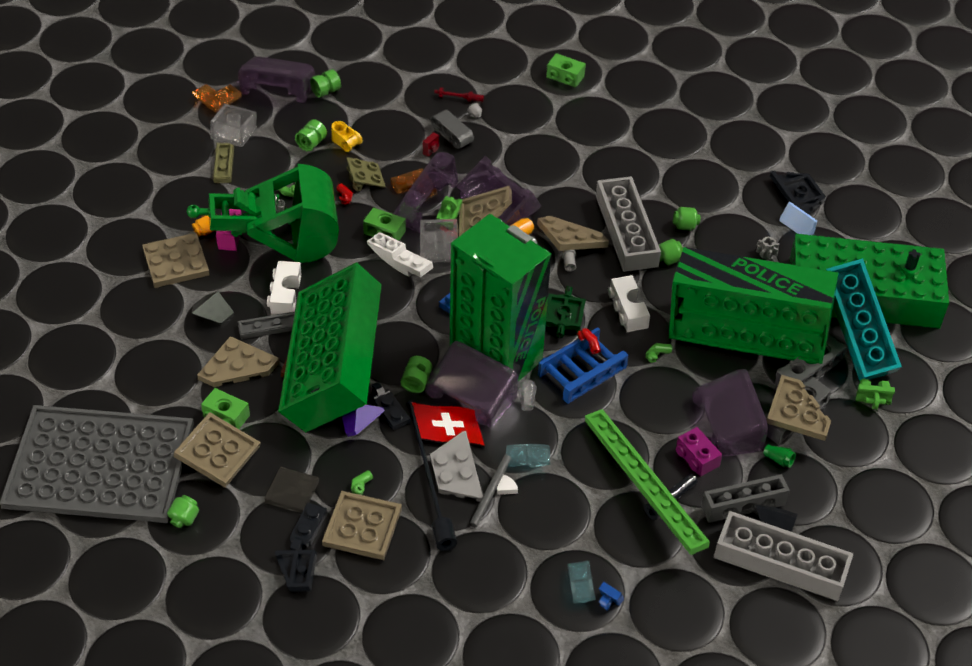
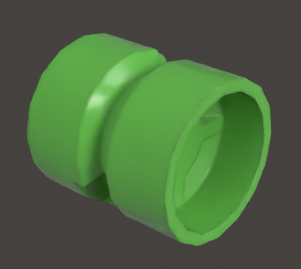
(325, 83)
(311, 135)
(416, 374)

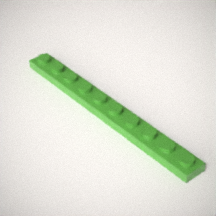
(647, 482)

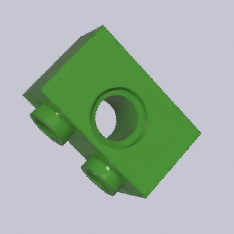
(566, 70)
(384, 222)
(226, 408)

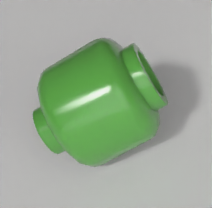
(686, 218)
(670, 251)
(183, 511)

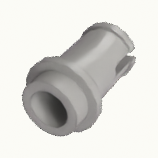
(569, 259)

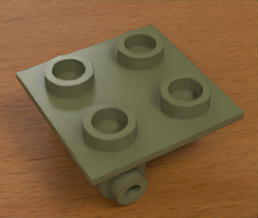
(363, 173)

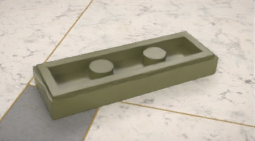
(223, 163)

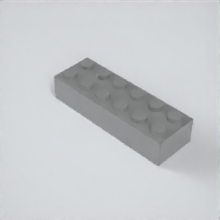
(628, 224)
(783, 555)

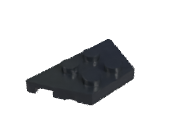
(799, 190)

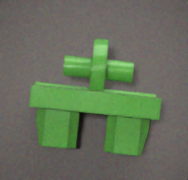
(449, 208)
(875, 395)

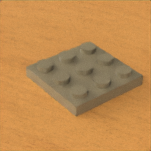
(175, 260)
(217, 449)
(362, 525)

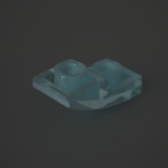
(531, 454)
(581, 582)

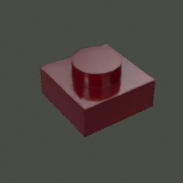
(430, 144)

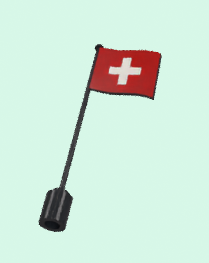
(441, 425)

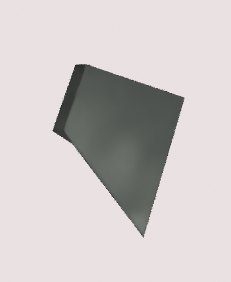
(213, 308)

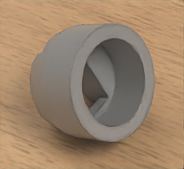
(474, 110)

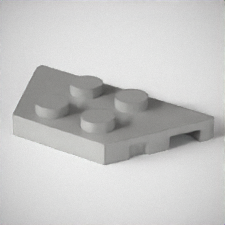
(456, 469)

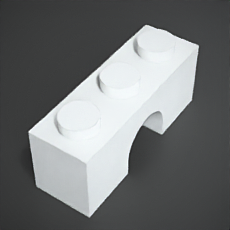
(282, 298)
(631, 315)

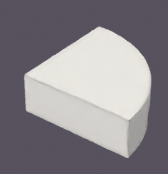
(507, 486)

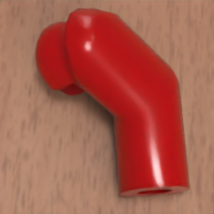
(346, 193)
(591, 338)

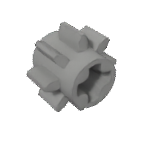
(767, 247)

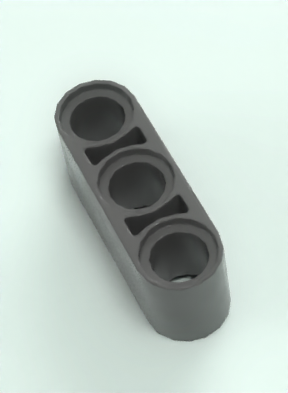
(452, 129)

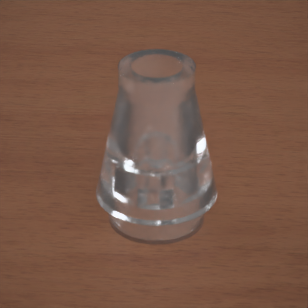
(527, 394)

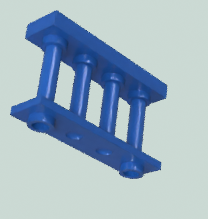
(587, 380)

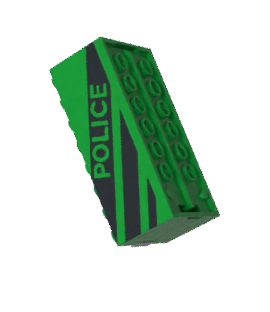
(500, 293)
(752, 305)

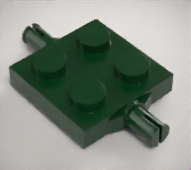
(565, 312)

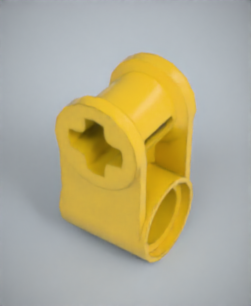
(345, 136)

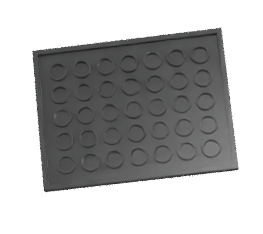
(97, 464)

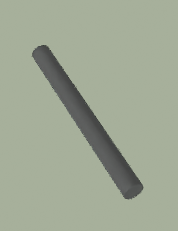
(490, 490)

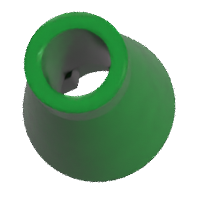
(780, 455)

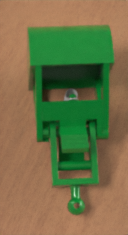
(311, 216)

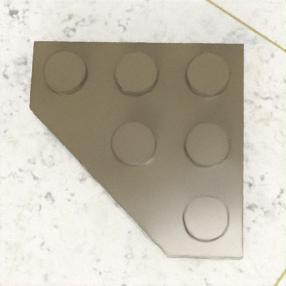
(479, 206)
(570, 235)
(236, 363)
(797, 410)

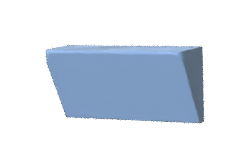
(798, 220)

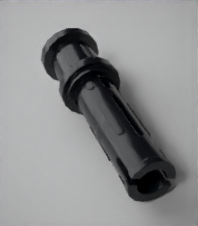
(676, 491)

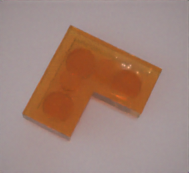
(216, 99)
(404, 182)

